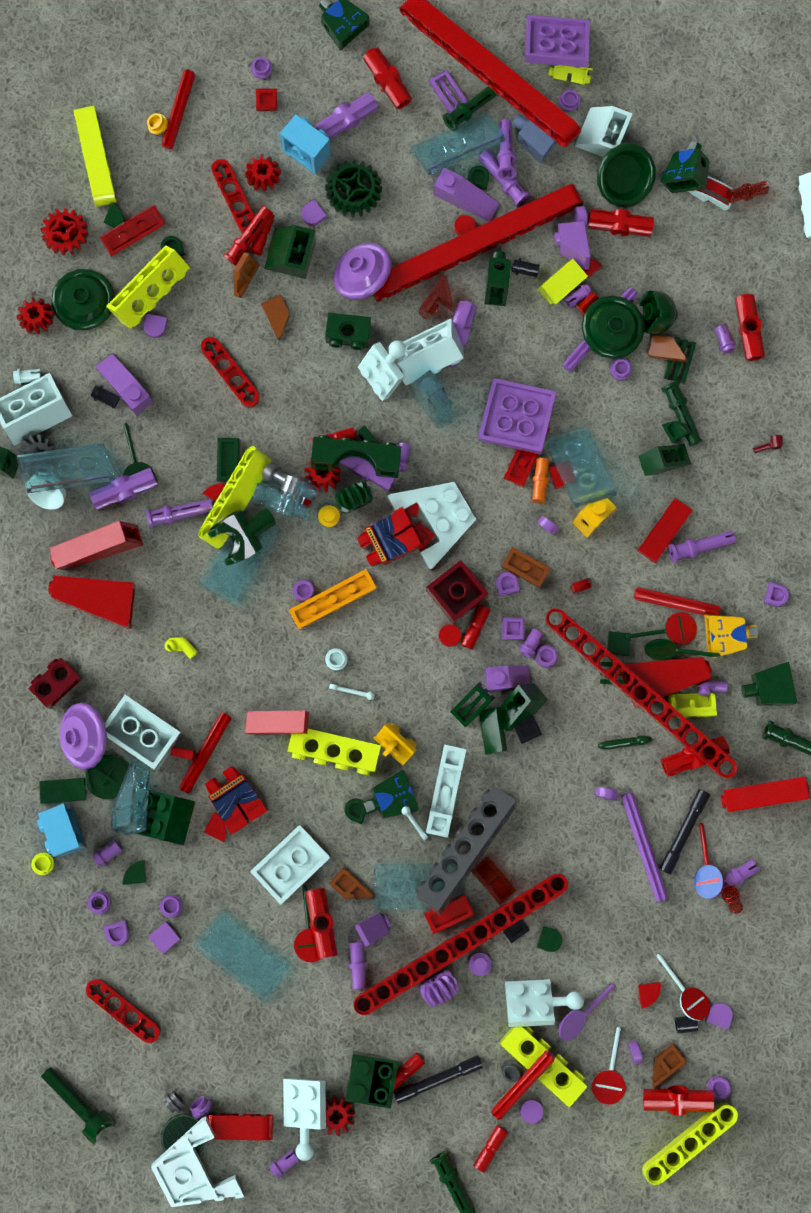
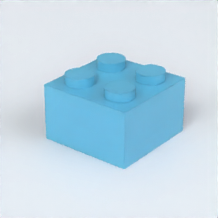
(305, 143)
(61, 830)

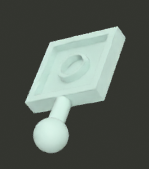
(381, 370)
(532, 1002)
(305, 1110)

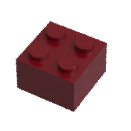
(457, 592)

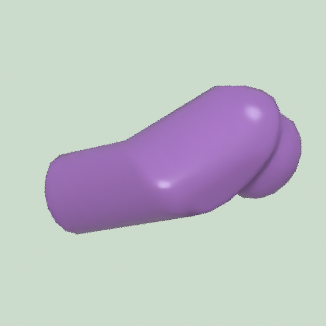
(711, 685)

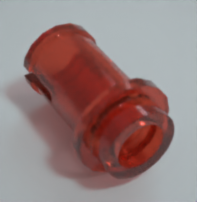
(731, 896)

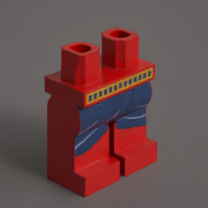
(385, 540)
(230, 795)

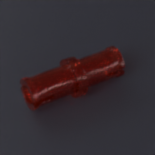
(747, 192)

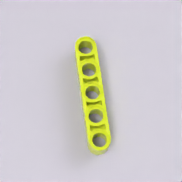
(95, 156)
(235, 493)
(678, 1144)

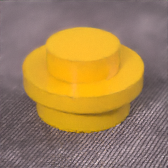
(157, 123)
(329, 516)

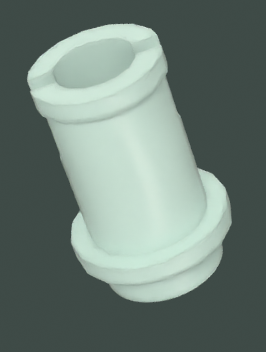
(26, 376)

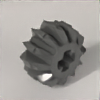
(38, 443)

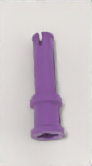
(506, 156)
(510, 186)
(168, 514)
(692, 548)

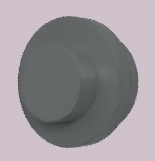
(512, 1070)
(174, 1102)

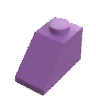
(573, 242)
(506, 677)
(373, 928)

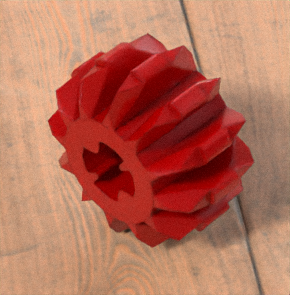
(260, 180)
(39, 322)
(323, 482)
(343, 1119)

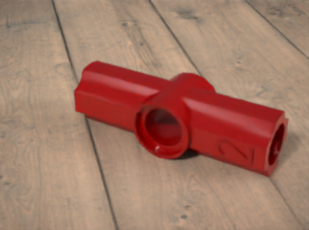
(387, 77)
(620, 222)
(751, 340)
(686, 760)
(323, 939)
(678, 1100)

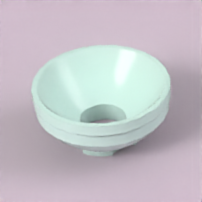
(49, 499)

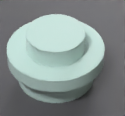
(336, 659)

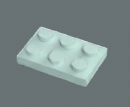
(290, 864)

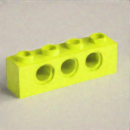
(137, 288)
(369, 751)
(565, 1092)

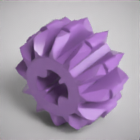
(439, 988)

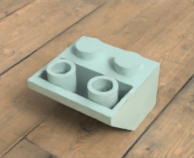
(603, 129)

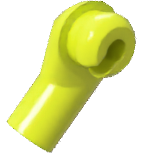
(180, 644)

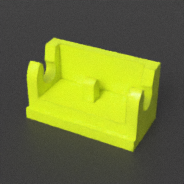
(562, 282)
(693, 705)

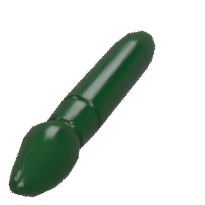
(625, 742)

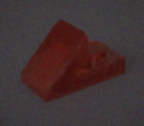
(439, 294)

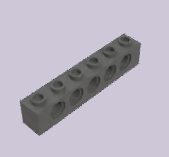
(439, 900)

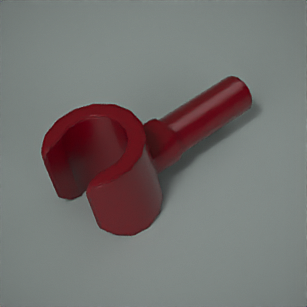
(776, 443)

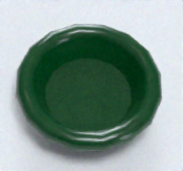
(626, 175)
(82, 299)
(613, 327)

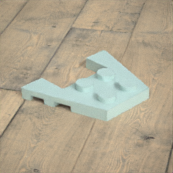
(445, 513)
(184, 1175)

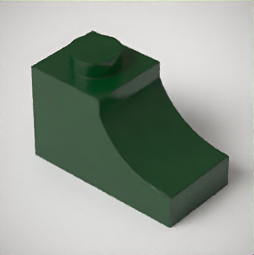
(664, 459)
(520, 704)

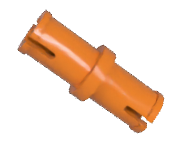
(540, 480)

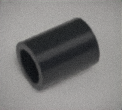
(685, 1025)

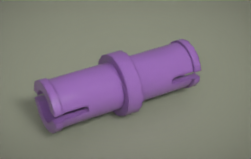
(737, 875)
(357, 965)

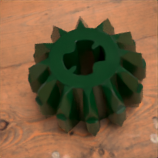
(353, 497)

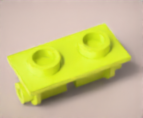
(579, 75)

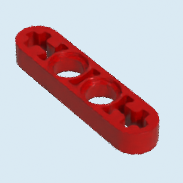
(232, 198)
(230, 372)
(120, 1014)

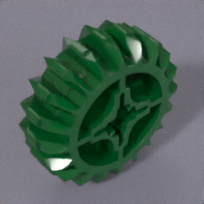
(338, 180)

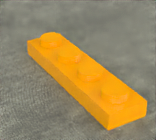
(332, 599)

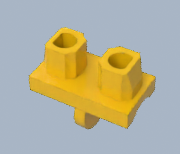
(395, 744)

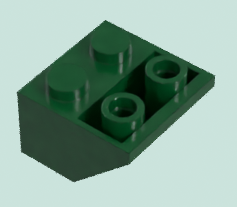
(291, 250)
(168, 817)
(371, 1080)

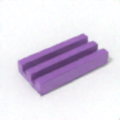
(432, 82)

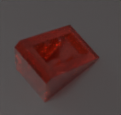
(493, 880)

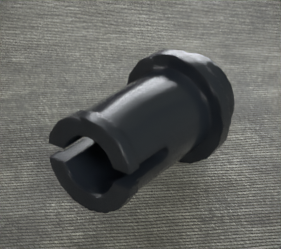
(525, 268)
(105, 396)

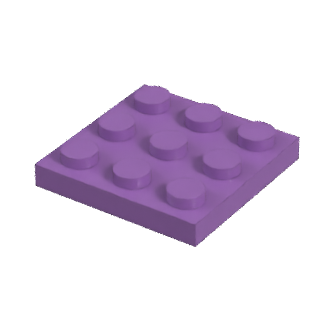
(557, 41)
(517, 416)

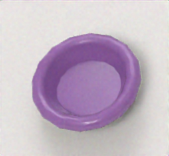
(362, 271)
(83, 736)

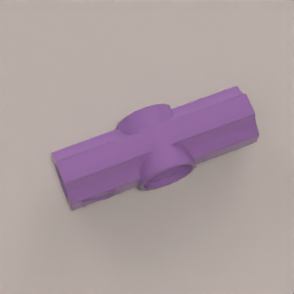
(348, 115)
(463, 320)
(363, 468)
(123, 488)

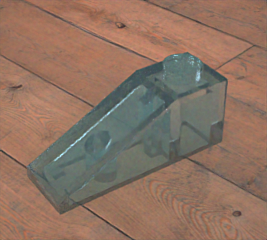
(131, 803)

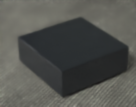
(527, 729)
(515, 930)

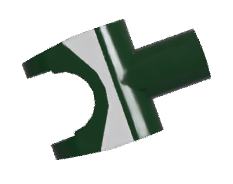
(243, 533)

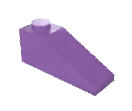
(464, 195)
(124, 384)

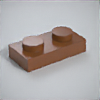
(525, 567)

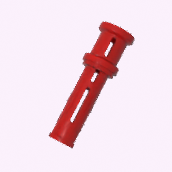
(243, 243)

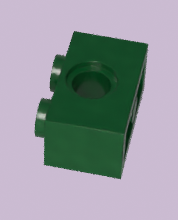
(339, 322)

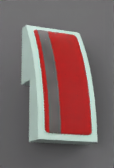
(714, 192)

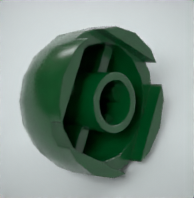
(658, 312)

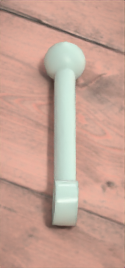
(370, 695)
(406, 811)

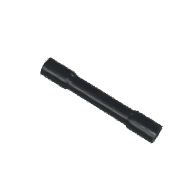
(673, 854)
(414, 1089)

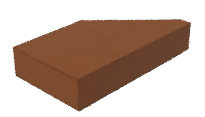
(244, 273)
(277, 314)
(666, 349)
(349, 886)
(666, 1064)

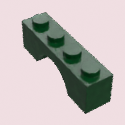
(382, 457)

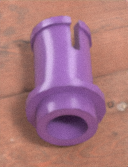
(578, 295)
(726, 343)
(405, 451)
(531, 643)
(107, 853)
(284, 1164)

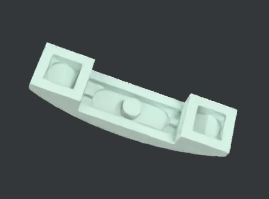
(445, 791)

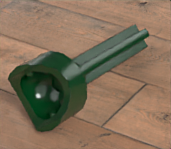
(94, 1122)

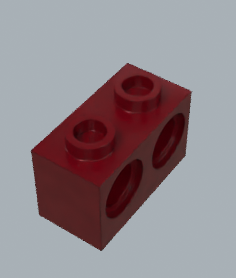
(59, 688)

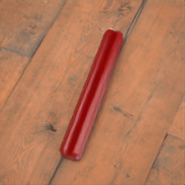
(178, 109)
(676, 602)
(205, 753)
(523, 1084)

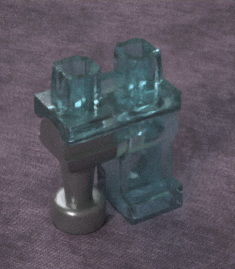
(287, 499)

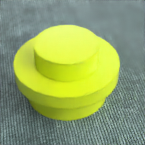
(42, 863)

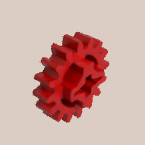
(56, 234)

